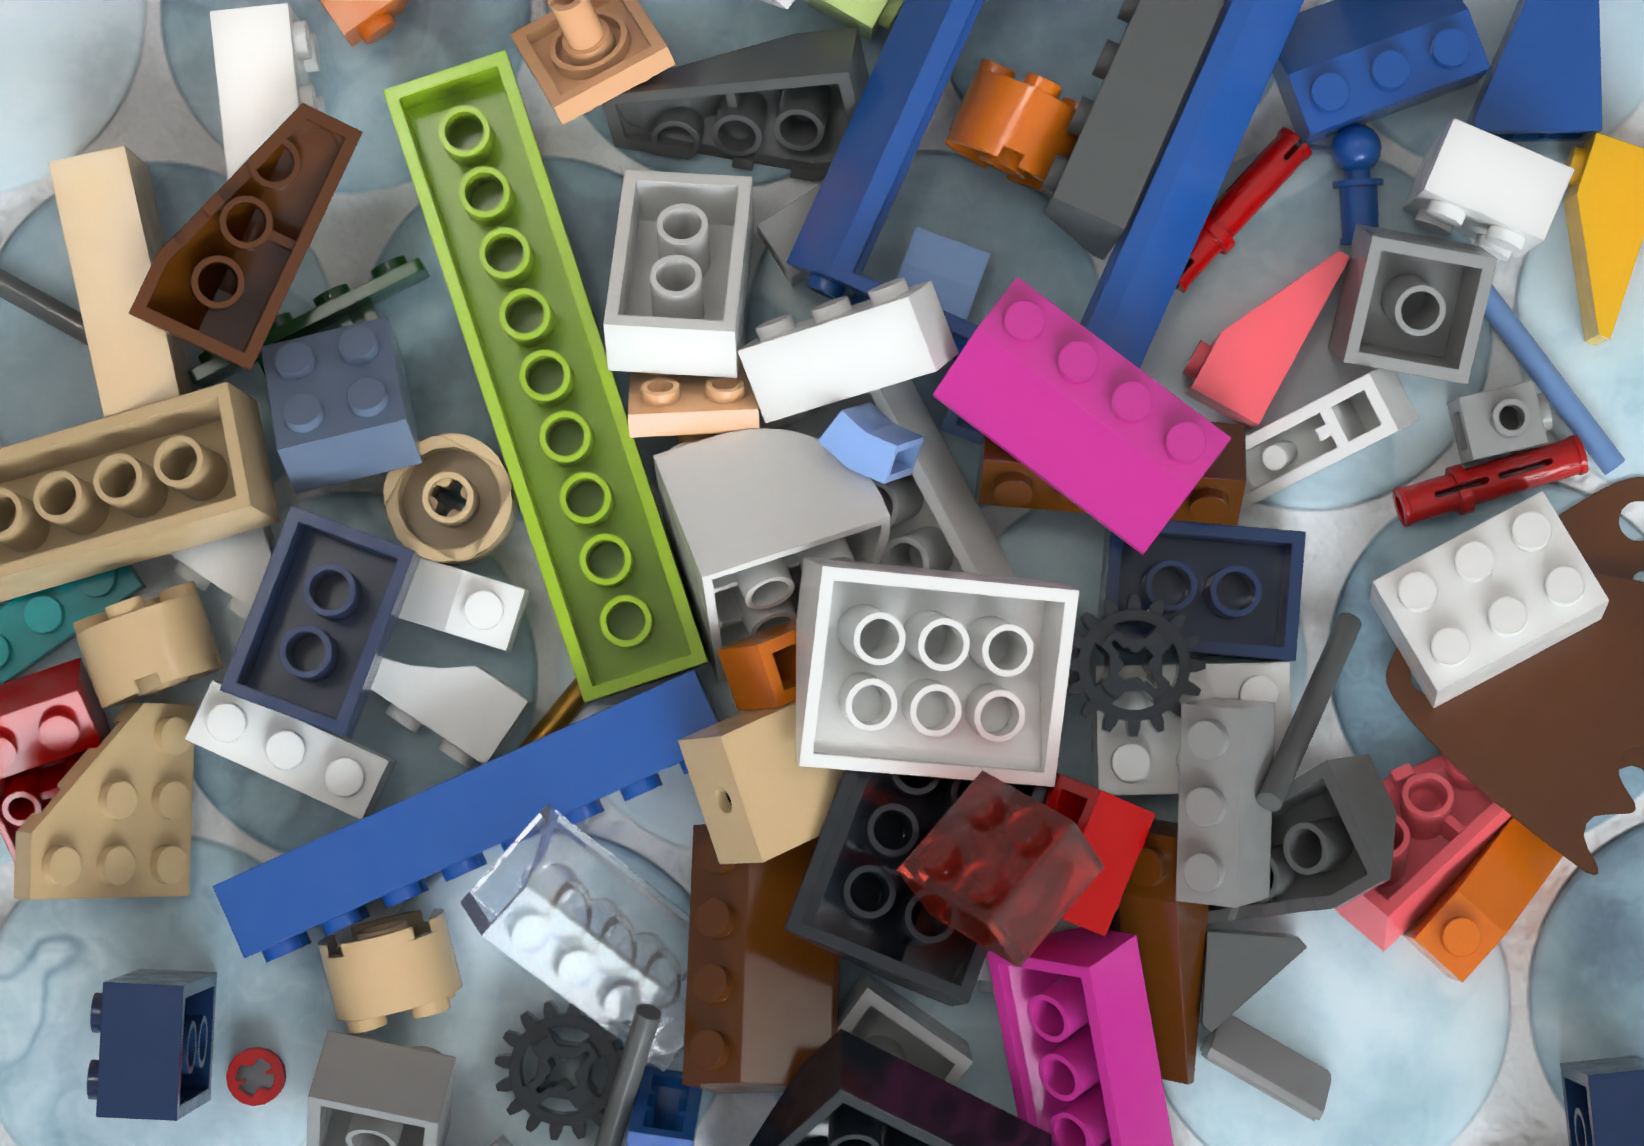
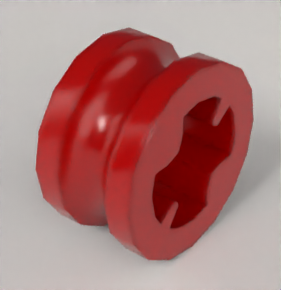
(262, 1094)

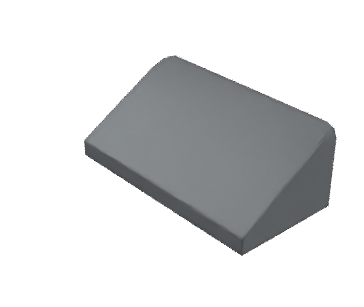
(1269, 1066)

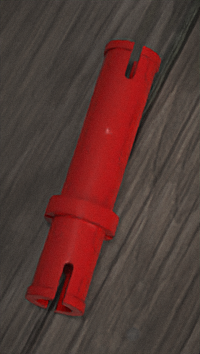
(1243, 201)
(1420, 502)

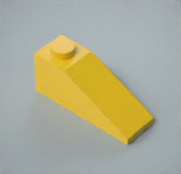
(1604, 227)

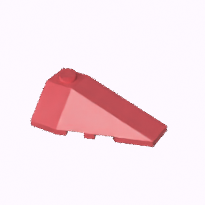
(1437, 834)

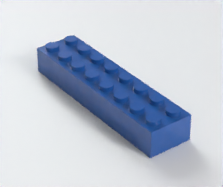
(462, 818)

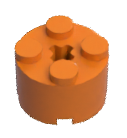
(1012, 124)

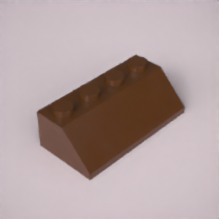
(1213, 500)
(752, 990)

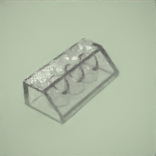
(587, 929)

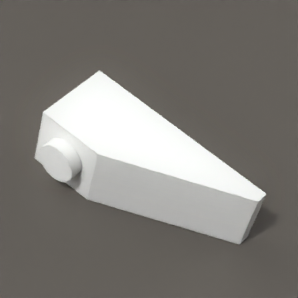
(1325, 433)
(465, 605)

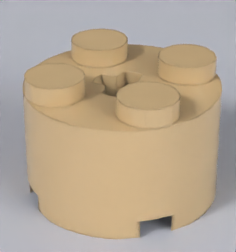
(463, 535)
(148, 645)
(391, 969)

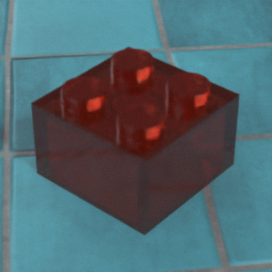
(1001, 868)

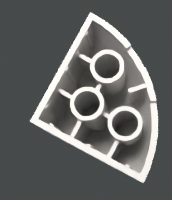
(748, 514)

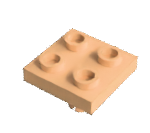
(591, 52)
(690, 405)

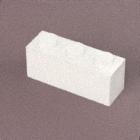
(847, 349)
(292, 752)

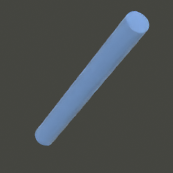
(1551, 383)

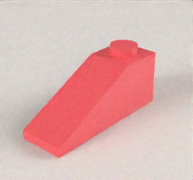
(1254, 354)

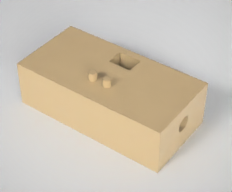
(111, 242)
(752, 787)

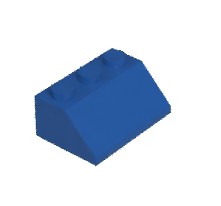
(1373, 60)

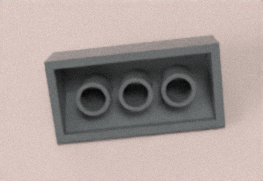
(1127, 118)

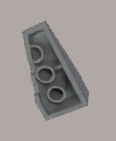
(758, 104)
(1326, 841)

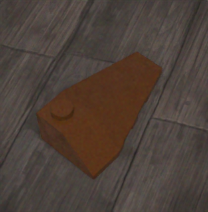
(240, 252)
(1170, 950)

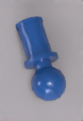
(1356, 152)

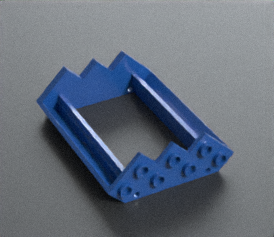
(1166, 216)

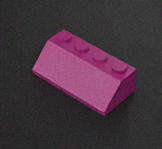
(1080, 416)
(1082, 1041)

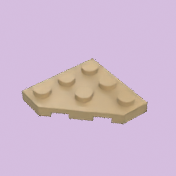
(118, 815)

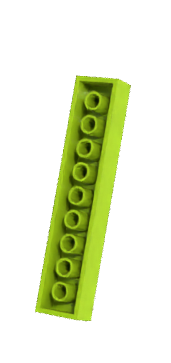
(546, 377)

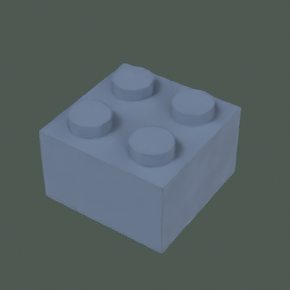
(341, 405)

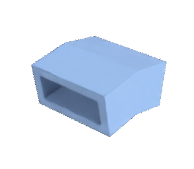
(951, 267)
(872, 443)

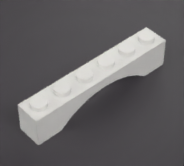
(458, 703)

